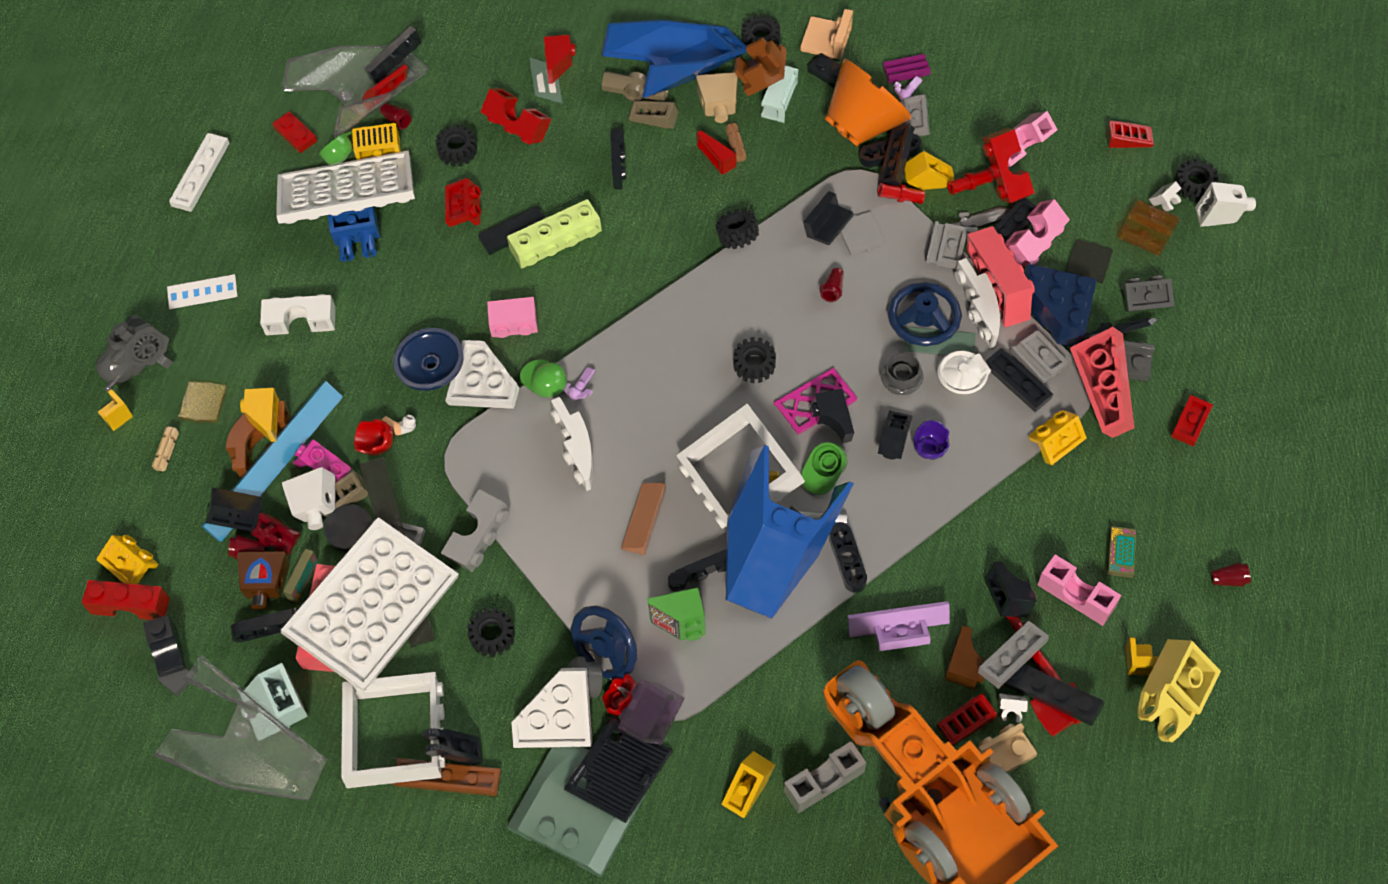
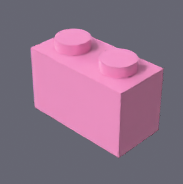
(512, 317)

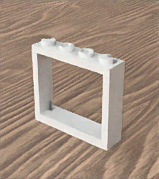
(777, 489)
(380, 688)

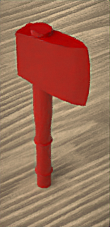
(1050, 718)

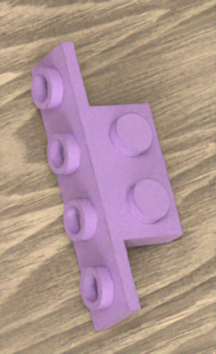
(899, 626)

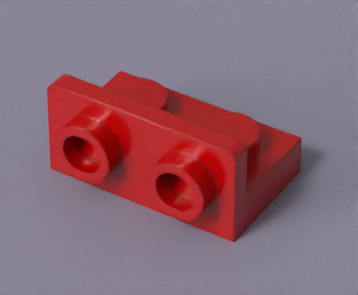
(462, 203)

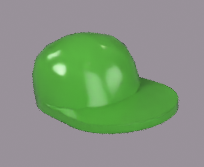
(337, 150)
(544, 378)
(824, 468)

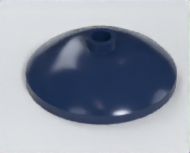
(428, 349)

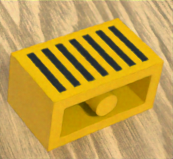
(375, 140)

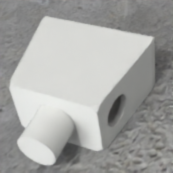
(1223, 204)
(311, 496)

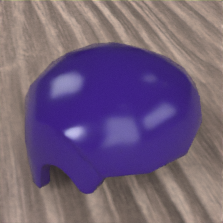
(931, 440)

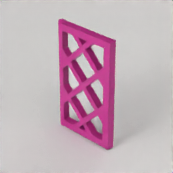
(796, 395)

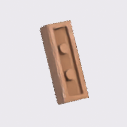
(644, 518)

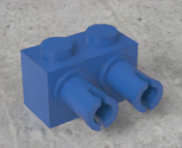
(352, 228)

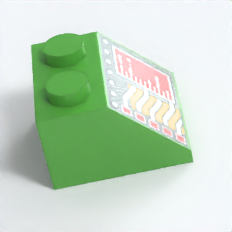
(679, 614)

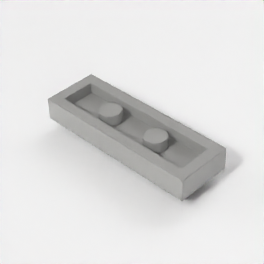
(1013, 654)

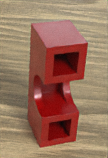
(500, 109)
(999, 149)
(108, 597)

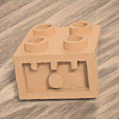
(828, 36)

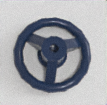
(924, 313)
(606, 641)

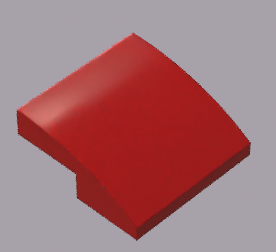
(388, 83)

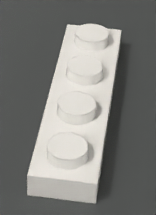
(199, 172)

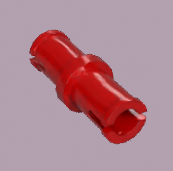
(969, 181)
(901, 193)

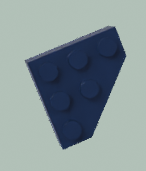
(1061, 302)

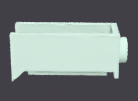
(779, 95)

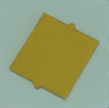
(202, 402)

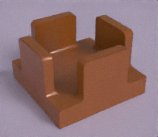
(765, 67)

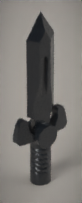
(1124, 327)

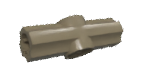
(629, 85)

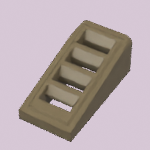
(667, 111)
(354, 494)

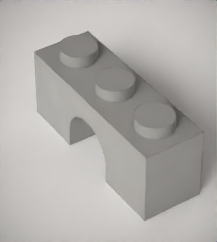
(469, 550)
(837, 771)

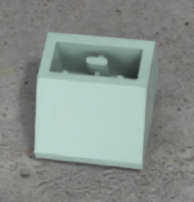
(278, 694)

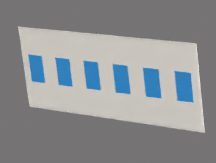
(202, 291)

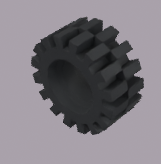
(760, 24)
(454, 135)
(1199, 170)
(737, 228)
(754, 348)
(491, 646)

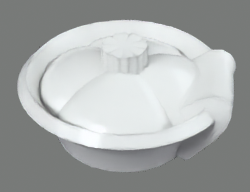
(963, 372)

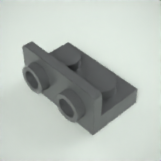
(1149, 294)
(1138, 360)

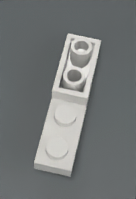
(984, 303)
(576, 443)

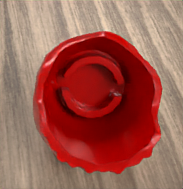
(373, 437)
(613, 700)

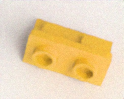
(1058, 436)
(126, 559)

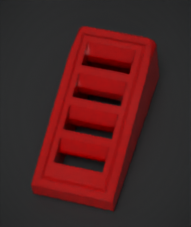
(1130, 141)
(717, 153)
(979, 701)

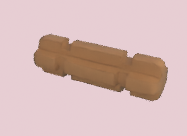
(736, 142)

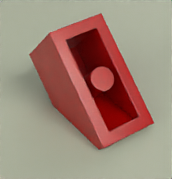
(558, 55)

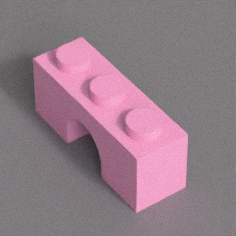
(1032, 130)
(1047, 222)
(1062, 582)

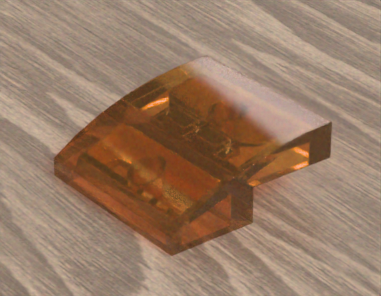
(1148, 228)

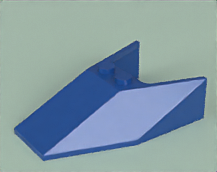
(672, 49)
(769, 543)

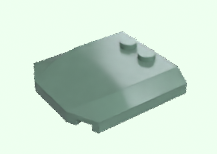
(565, 821)

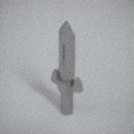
(981, 218)

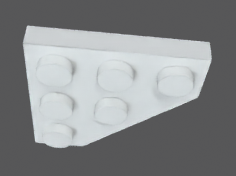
(482, 380)
(557, 714)

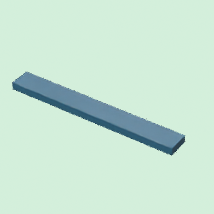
(280, 452)

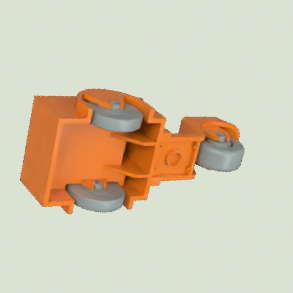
(954, 808)

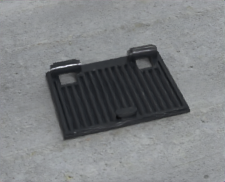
(617, 771)

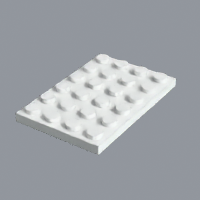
(344, 187)
(370, 604)

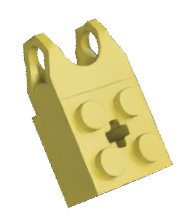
(1177, 687)

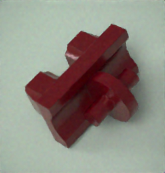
(275, 534)

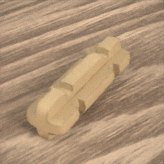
(165, 449)

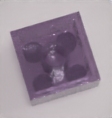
(650, 712)

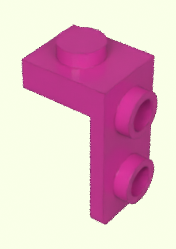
(317, 456)

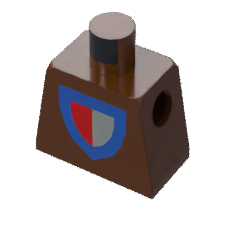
(262, 576)

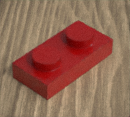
(294, 132)
(1192, 420)

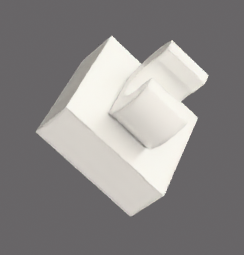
(1166, 194)
(1012, 703)

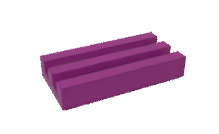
(905, 66)

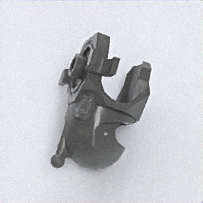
(131, 351)

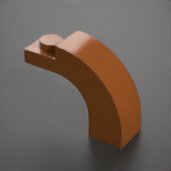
(245, 436)

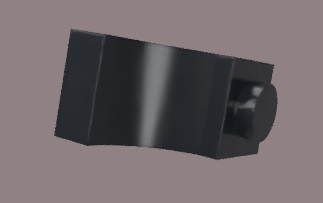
(832, 410)
(894, 435)
(1009, 593)
(165, 645)

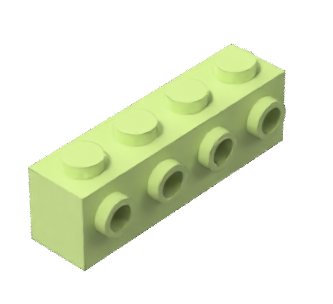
(554, 233)

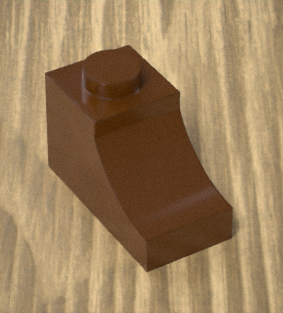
(965, 662)

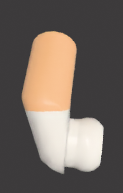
(402, 427)

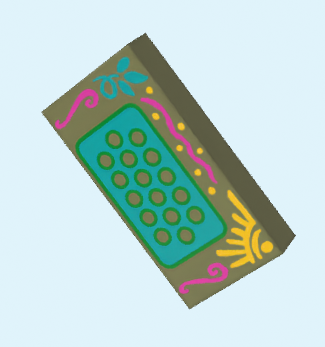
(1121, 552)
(300, 576)

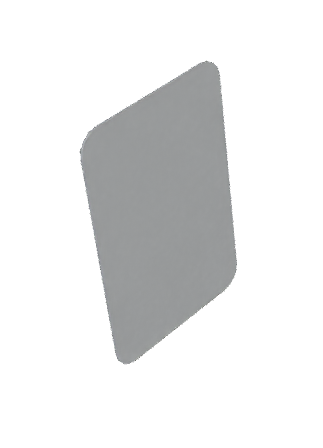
(671, 379)

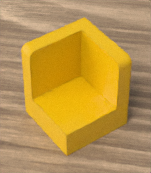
(115, 412)
(1139, 658)

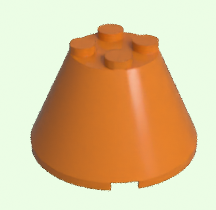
(861, 107)

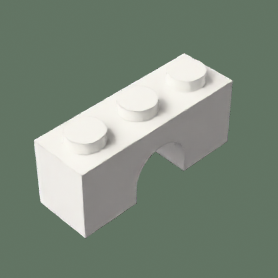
(280, 312)

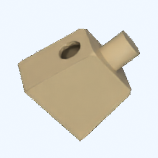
(718, 94)

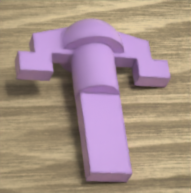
(906, 93)
(576, 391)

